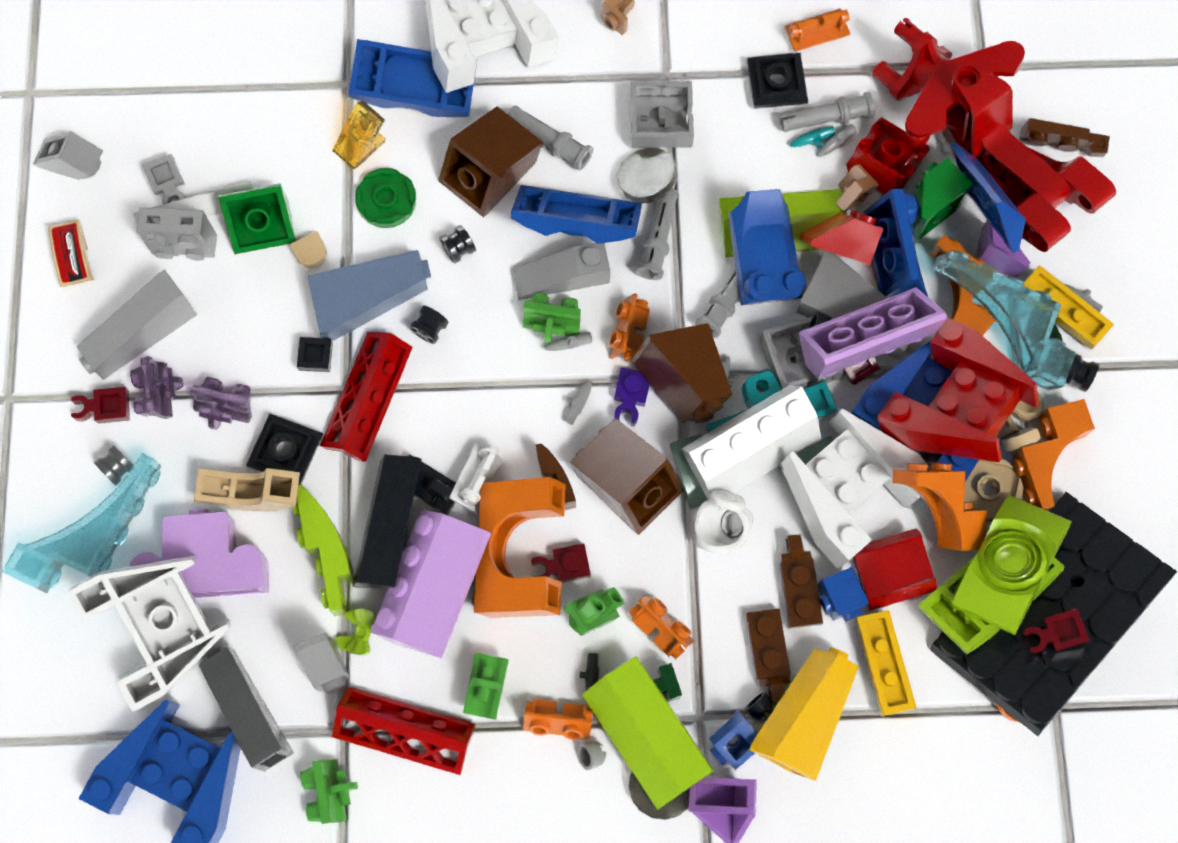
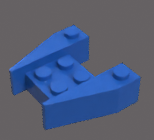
(917, 379)
(173, 768)

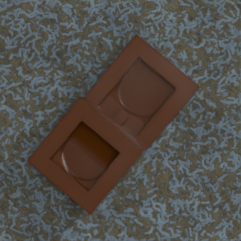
(551, 468)

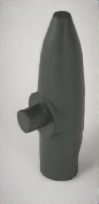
(592, 670)

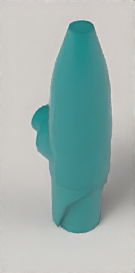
(814, 137)

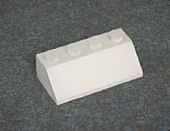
(754, 441)

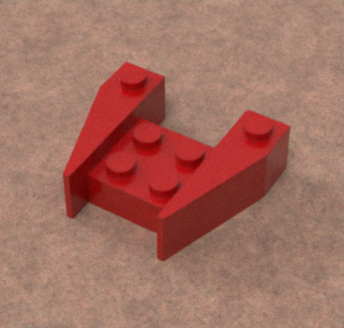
(968, 405)

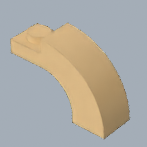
(247, 491)

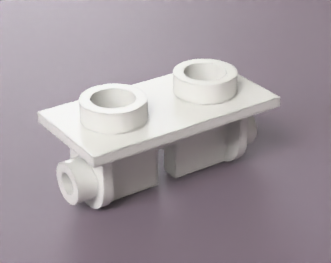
(479, 468)

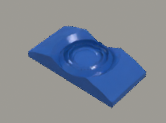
(404, 79)
(576, 214)

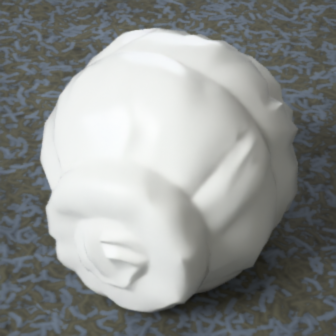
(723, 523)

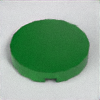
(386, 198)

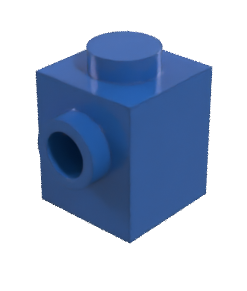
(842, 595)

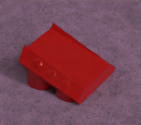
(887, 156)
(895, 569)

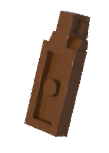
(1067, 137)
(800, 585)
(769, 651)

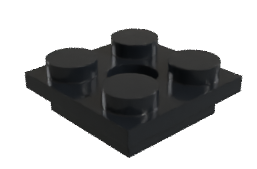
(771, 94)
(279, 430)

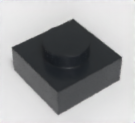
(314, 354)

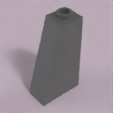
(245, 709)

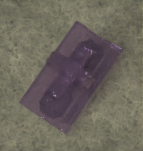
(158, 388)
(220, 405)

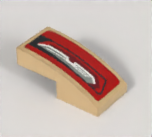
(69, 253)

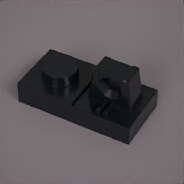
(434, 489)

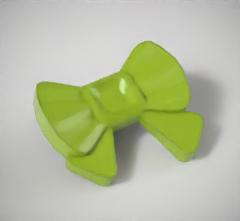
(358, 644)

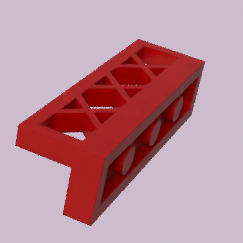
(370, 395)
(403, 723)

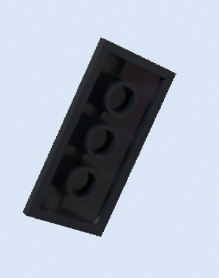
(387, 522)

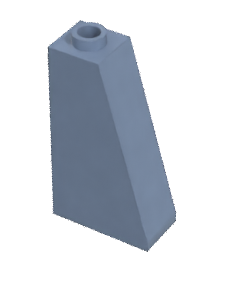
(364, 291)

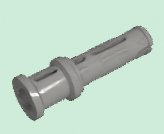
(841, 111)
(561, 143)
(656, 246)
(721, 306)

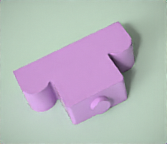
(219, 565)

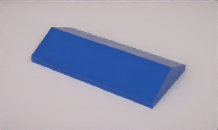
(991, 199)

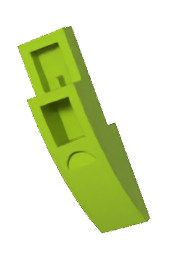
(322, 538)

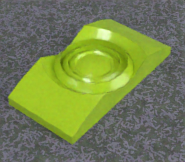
(1011, 564)
(959, 626)

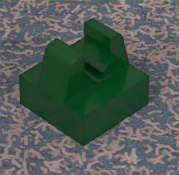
(668, 682)

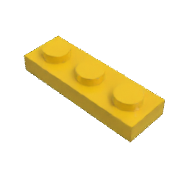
(1075, 313)
(885, 663)

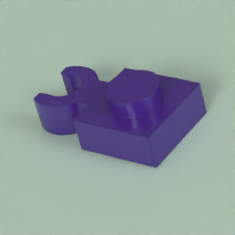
(631, 391)

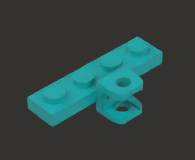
(818, 395)

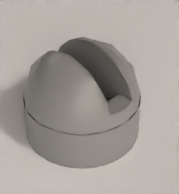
(591, 755)

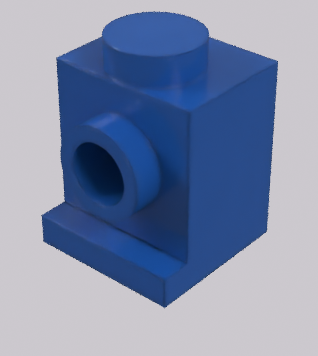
(736, 753)

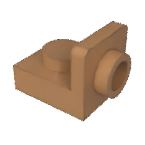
(614, 14)
(855, 188)

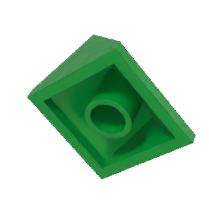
(258, 218)

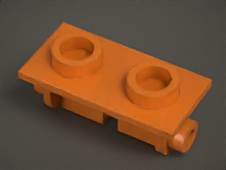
(818, 29)
(631, 314)
(672, 632)
(542, 719)

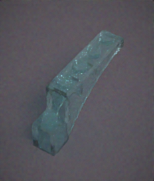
(1020, 312)
(91, 539)

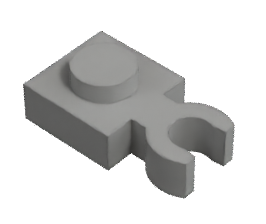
(165, 178)

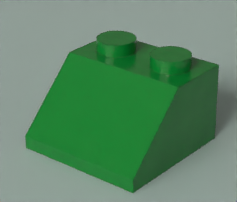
(939, 195)

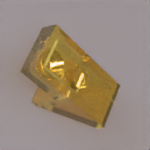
(360, 135)

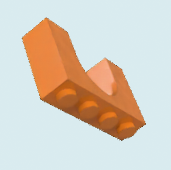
(501, 511)

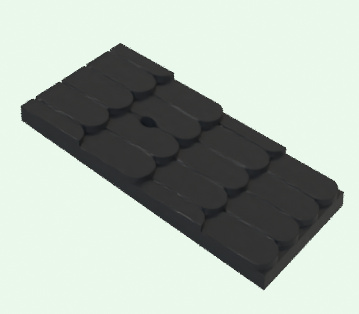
(1111, 587)

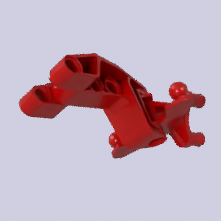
(979, 115)

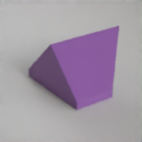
(996, 253)
(724, 805)

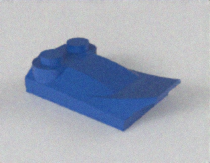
(765, 249)
(895, 255)

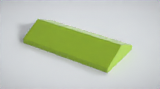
(805, 211)
(647, 732)

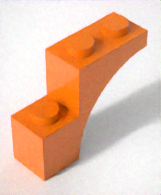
(964, 309)
(1036, 462)
(943, 489)

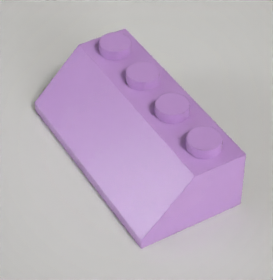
(870, 332)
(431, 583)

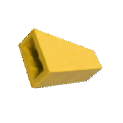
(807, 714)

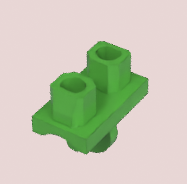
(552, 318)
(594, 610)
(485, 686)
(331, 791)

